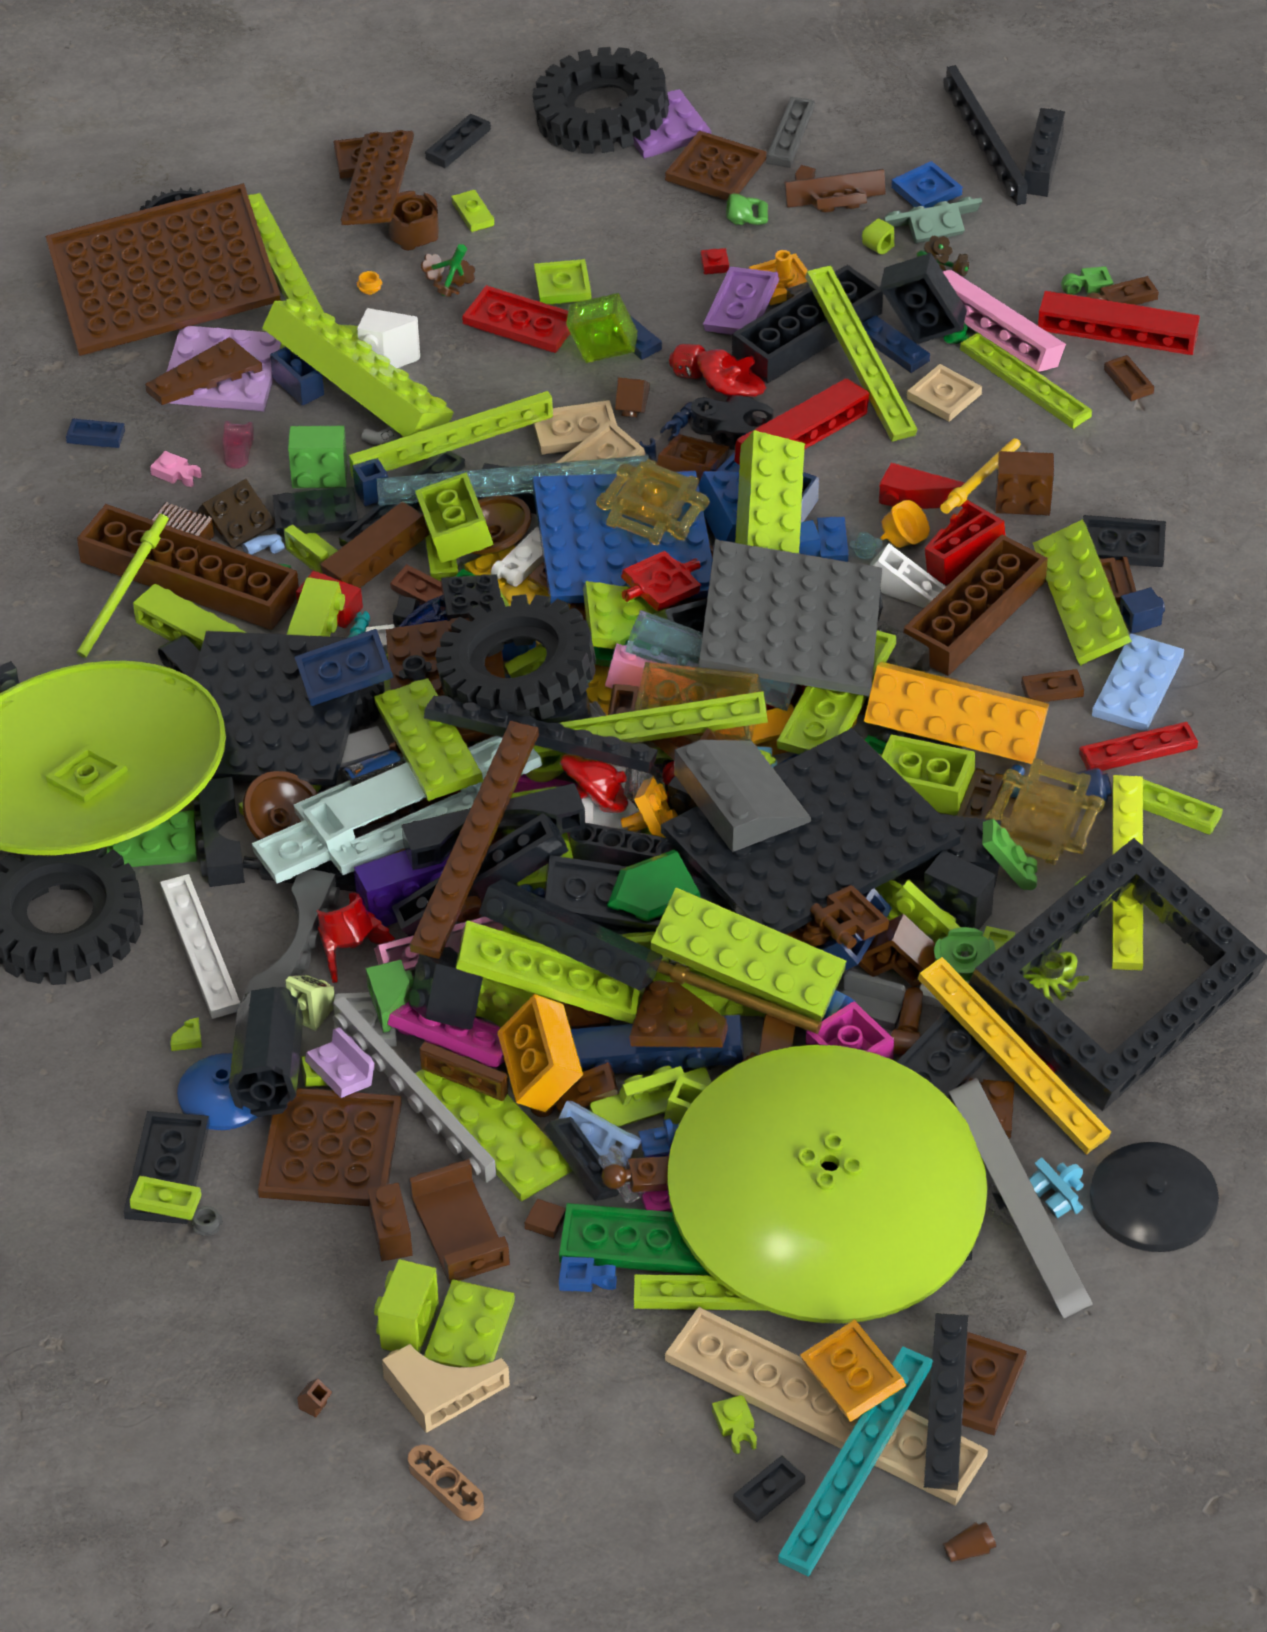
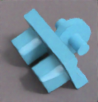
(1065, 1197)

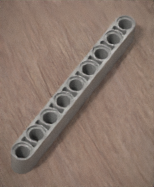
(1021, 1199)

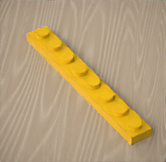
(1014, 1055)

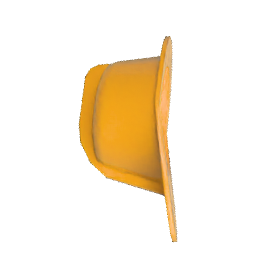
(905, 524)

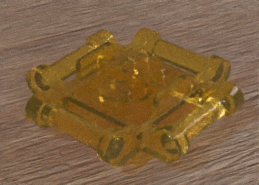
(653, 497)
(1047, 813)

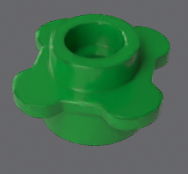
(957, 337)

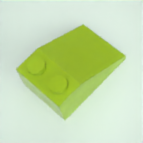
(933, 770)

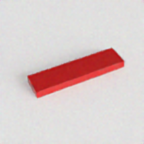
(1139, 747)

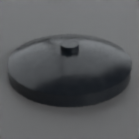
(1154, 1196)

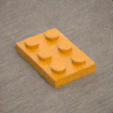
(852, 1370)

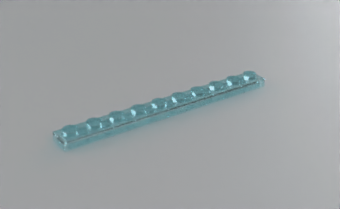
(497, 480)

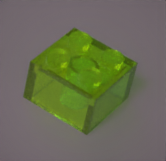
(602, 328)

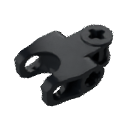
(728, 419)

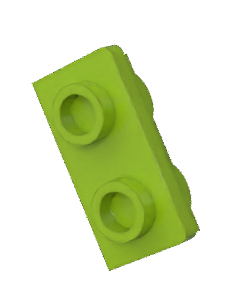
(527, 662)

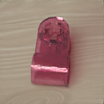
(237, 444)

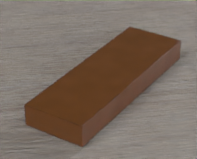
(464, 1071)

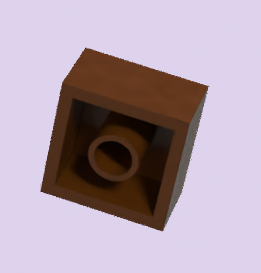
(1024, 483)

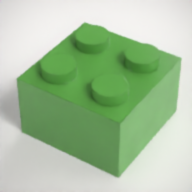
(318, 456)

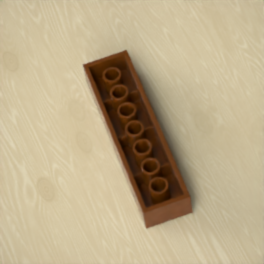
(191, 567)

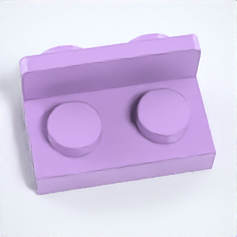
(342, 1064)

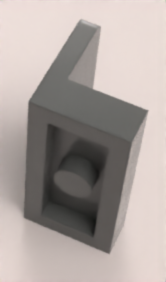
(877, 997)

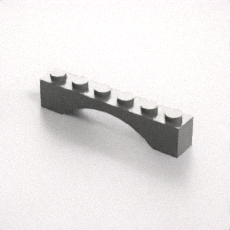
(310, 892)

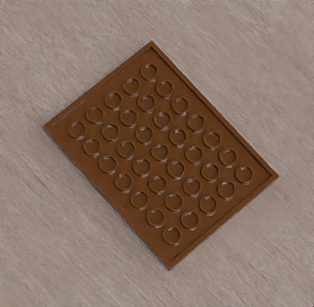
(162, 269)

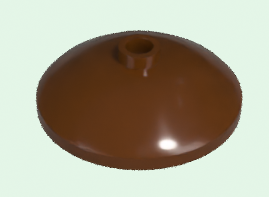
(506, 519)
(273, 797)

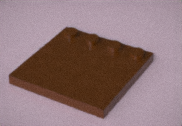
(330, 1147)

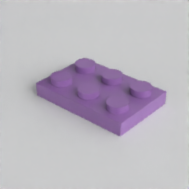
(740, 299)

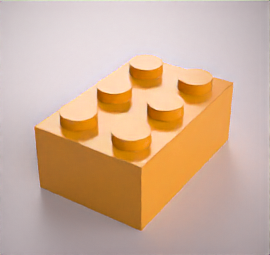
(539, 1053)

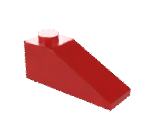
(910, 484)

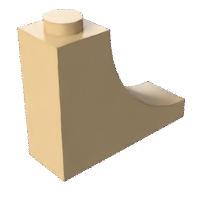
(440, 1391)

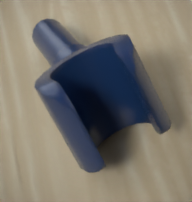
(650, 449)

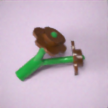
(459, 271)

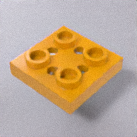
(790, 272)
(653, 809)

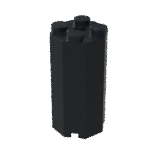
(266, 1051)

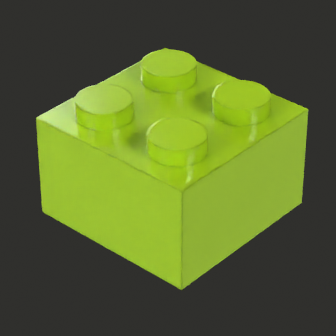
(407, 1306)

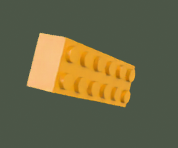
(956, 712)

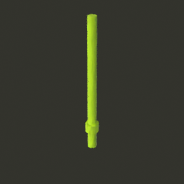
(149, 541)

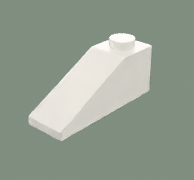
(905, 579)

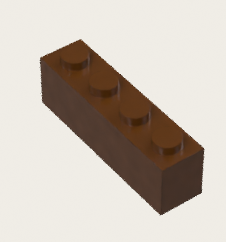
(377, 546)

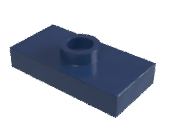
(95, 433)

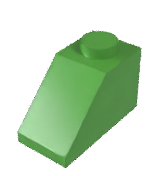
(388, 988)

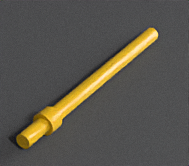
(959, 495)

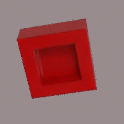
(714, 261)

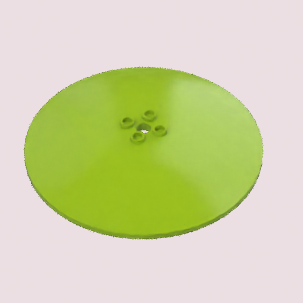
(128, 726)
(817, 1239)

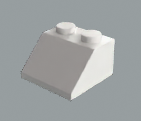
(391, 335)

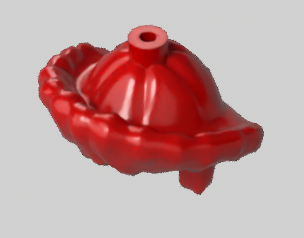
(729, 374)
(597, 781)

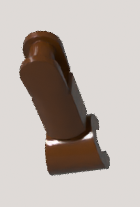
(909, 1021)

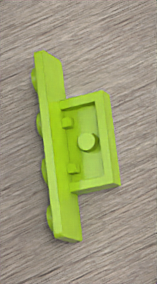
(644, 1096)

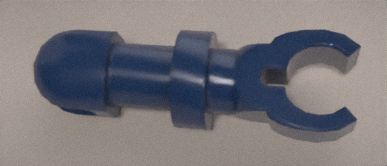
(678, 421)

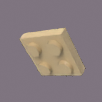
(944, 392)

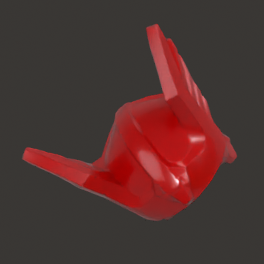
(348, 929)

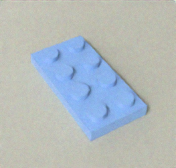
(1138, 683)

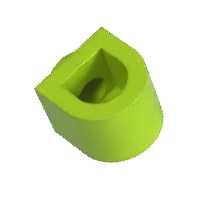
(879, 236)

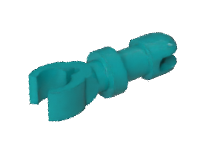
(360, 625)

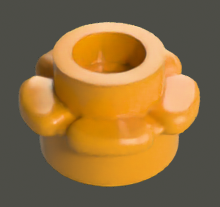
(369, 282)

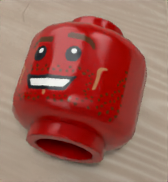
(685, 360)

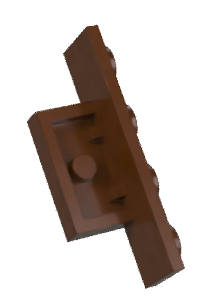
(835, 190)

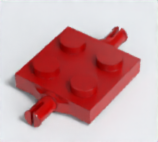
(661, 580)

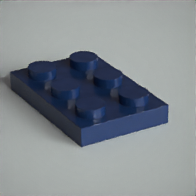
(344, 667)

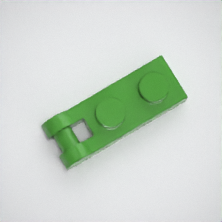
(1009, 855)

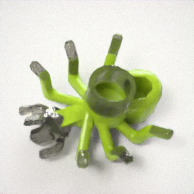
(1056, 970)

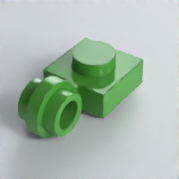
(1090, 278)

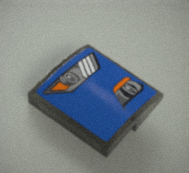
(371, 767)

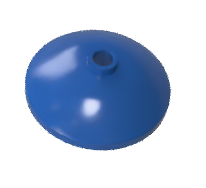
(206, 1093)

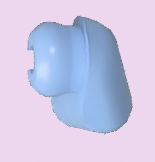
(262, 542)

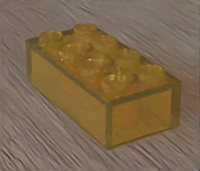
(677, 684)

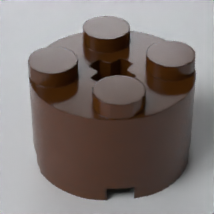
(414, 220)

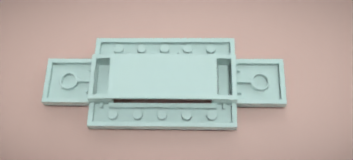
(333, 815)

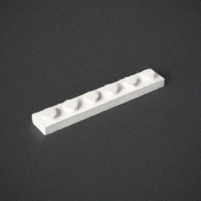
(200, 946)

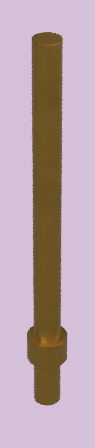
(682, 974)

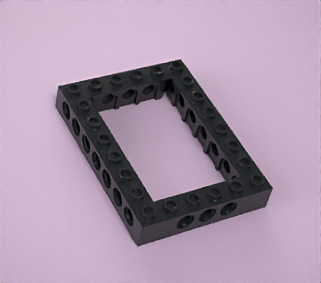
(1056, 1037)

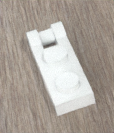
(520, 560)

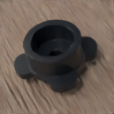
(415, 668)

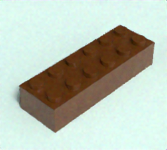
(977, 602)

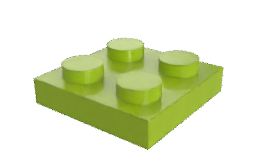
(562, 281)

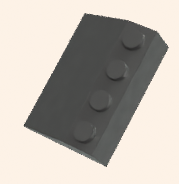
(737, 791)

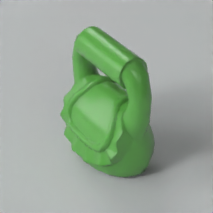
(740, 210)

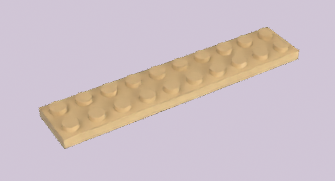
(787, 1389)

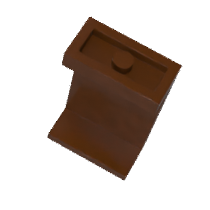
(458, 1222)

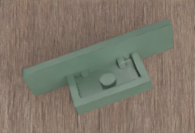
(940, 220)

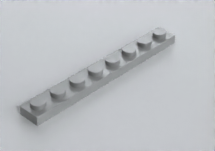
(417, 1093)

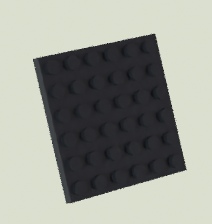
(268, 707)

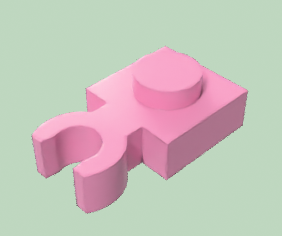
(173, 467)

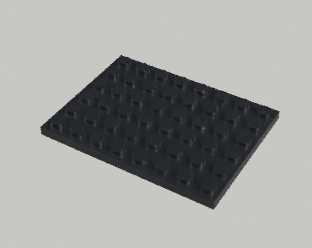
(860, 834)

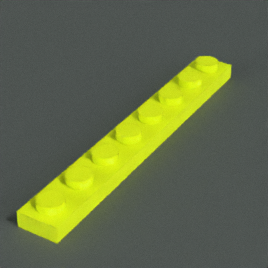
(1127, 912)

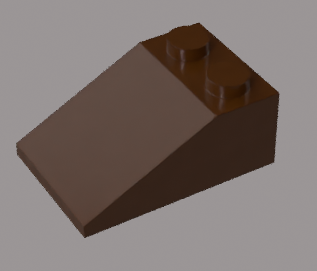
(692, 454)

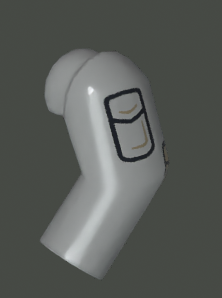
(381, 437)

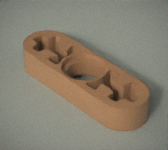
(448, 1496)

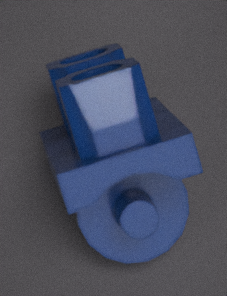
(658, 1141)

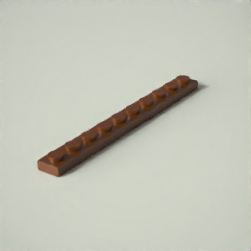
(474, 840)

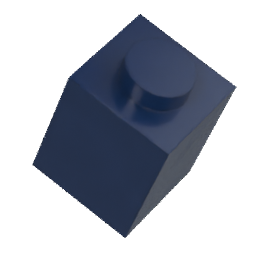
(365, 480)
(1142, 610)

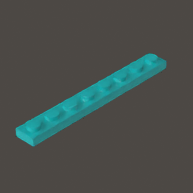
(852, 1468)

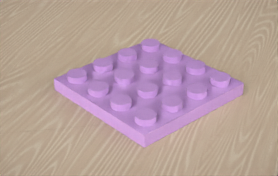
(244, 393)

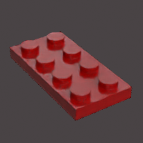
(518, 319)

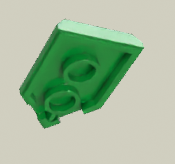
(649, 885)

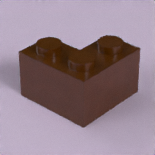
(899, 948)

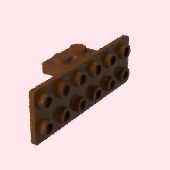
(377, 177)

